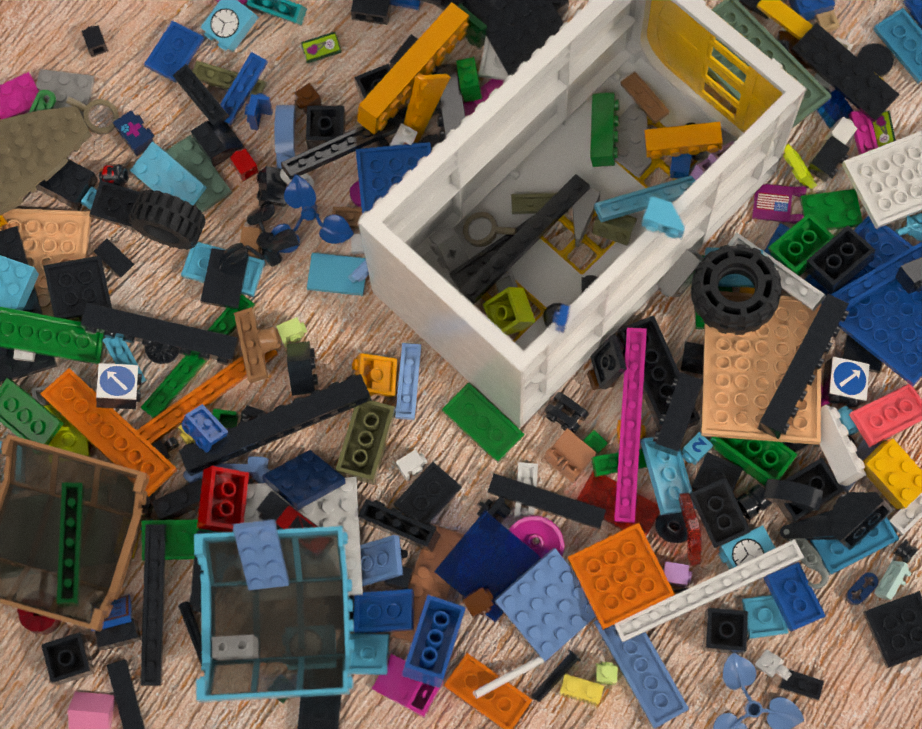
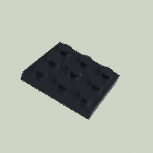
(75, 284)
(897, 628)

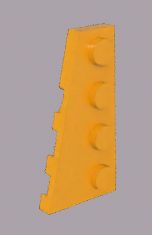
(423, 101)

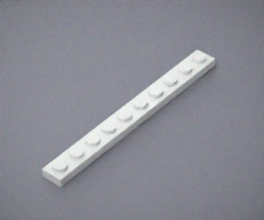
(709, 590)

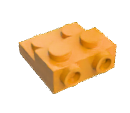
(377, 373)

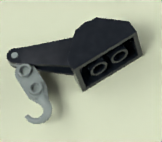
(848, 522)

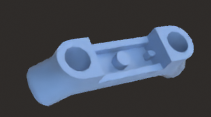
(256, 468)

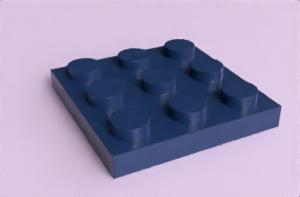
(303, 479)

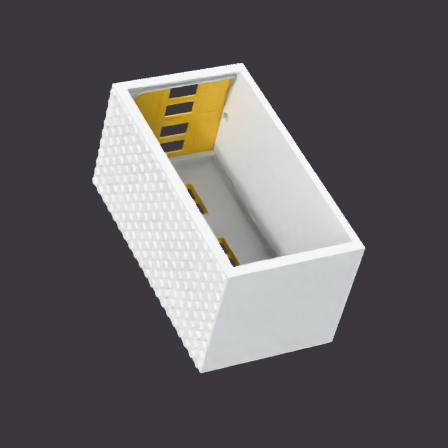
(534, 141)

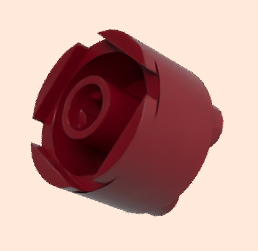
(36, 624)

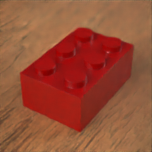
(222, 499)

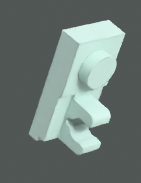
(892, 580)

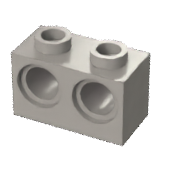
(235, 647)

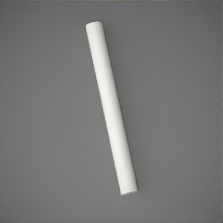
(508, 677)

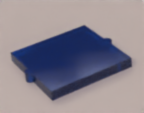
(834, 109)

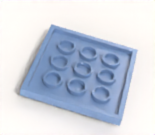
(547, 604)

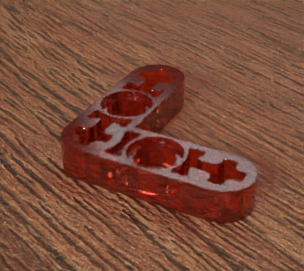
(694, 537)

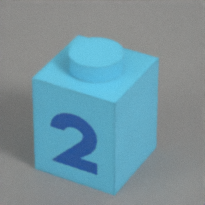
(696, 449)

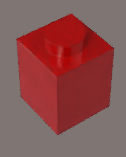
(244, 164)

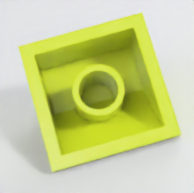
(510, 310)

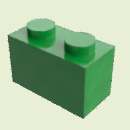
(469, 79)

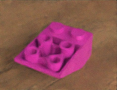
(405, 691)

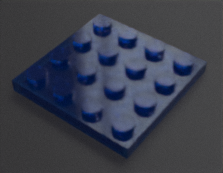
(486, 558)

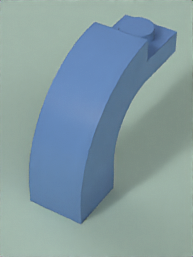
(284, 133)

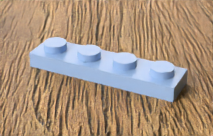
(408, 381)

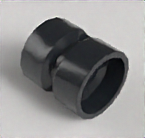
(753, 502)

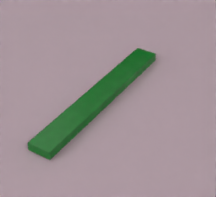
(190, 365)

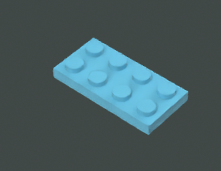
(166, 175)
(197, 263)
(667, 476)

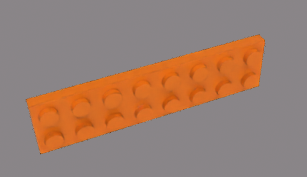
(107, 429)

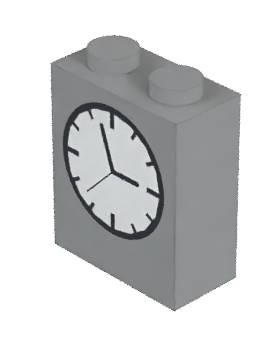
(680, 274)

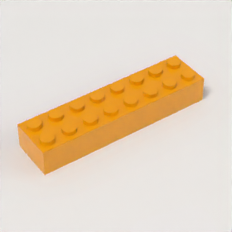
(417, 61)

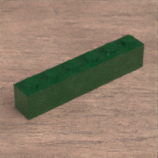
(70, 544)

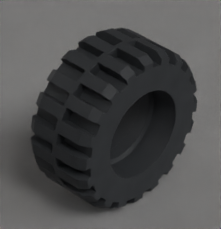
(167, 219)

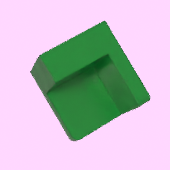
(227, 418)

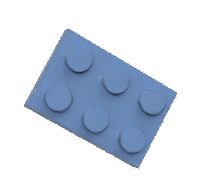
(381, 560)

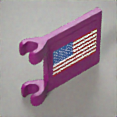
(775, 203)

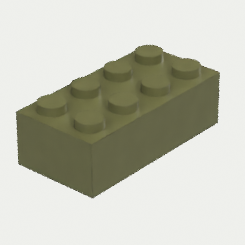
(366, 441)

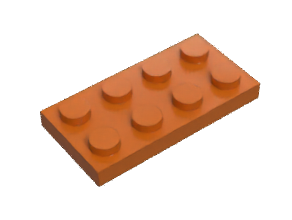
(501, 705)

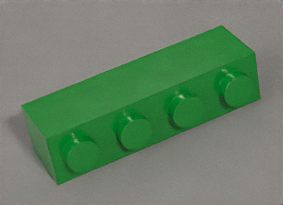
(603, 129)

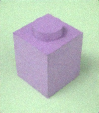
(677, 574)

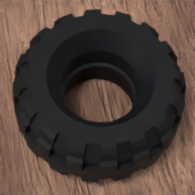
(730, 315)

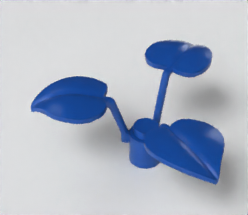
(301, 194)

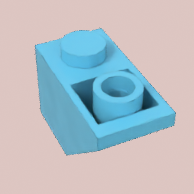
(663, 218)

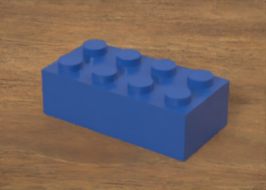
(433, 641)

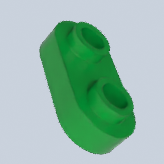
(40, 103)

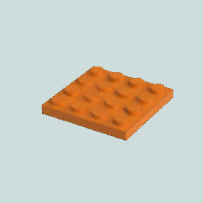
(620, 576)

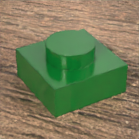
(596, 442)

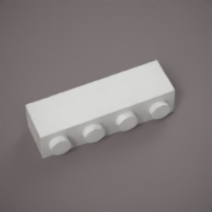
(839, 449)

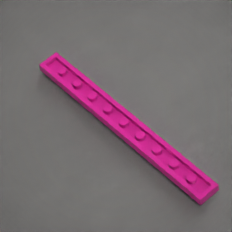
(630, 425)

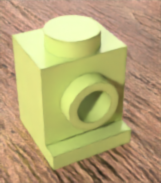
(291, 331)
(606, 673)

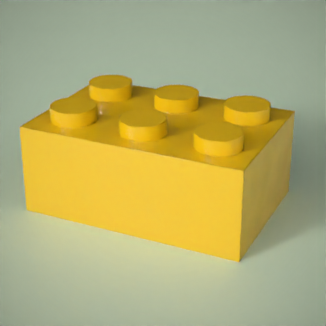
(894, 473)

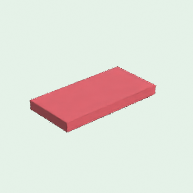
(888, 415)

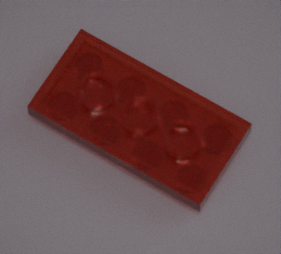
(602, 493)

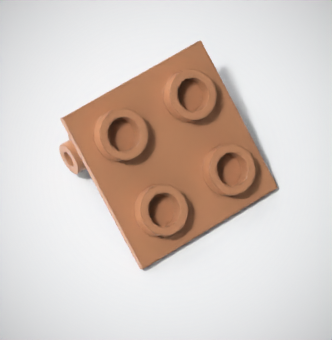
(569, 455)

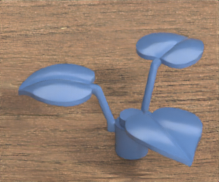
(740, 673)

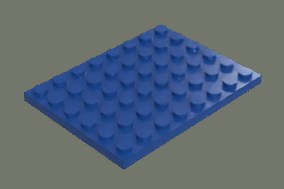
(891, 318)

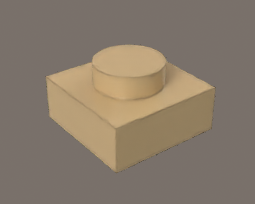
(828, 20)

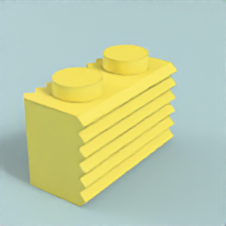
(581, 690)

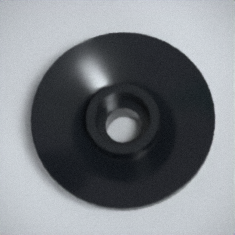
(665, 524)

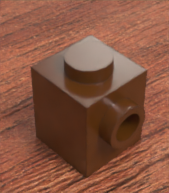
(306, 97)
(478, 601)

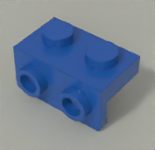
(258, 105)

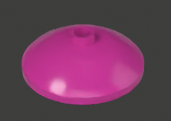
(541, 528)

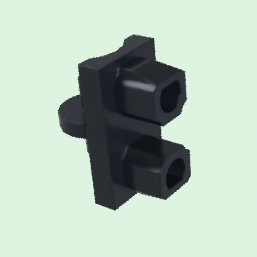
(498, 508)

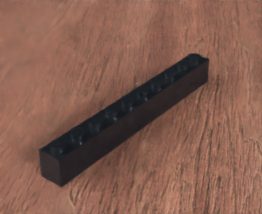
(278, 423)

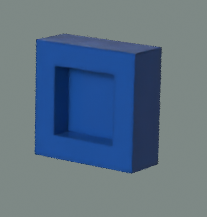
(561, 318)

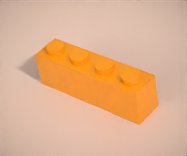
(683, 140)

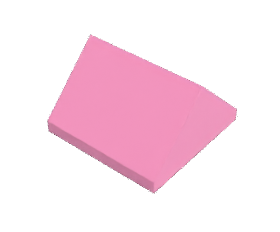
(91, 711)

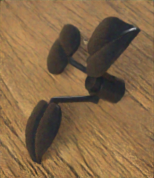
(282, 240)

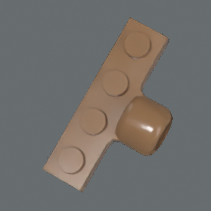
(255, 344)

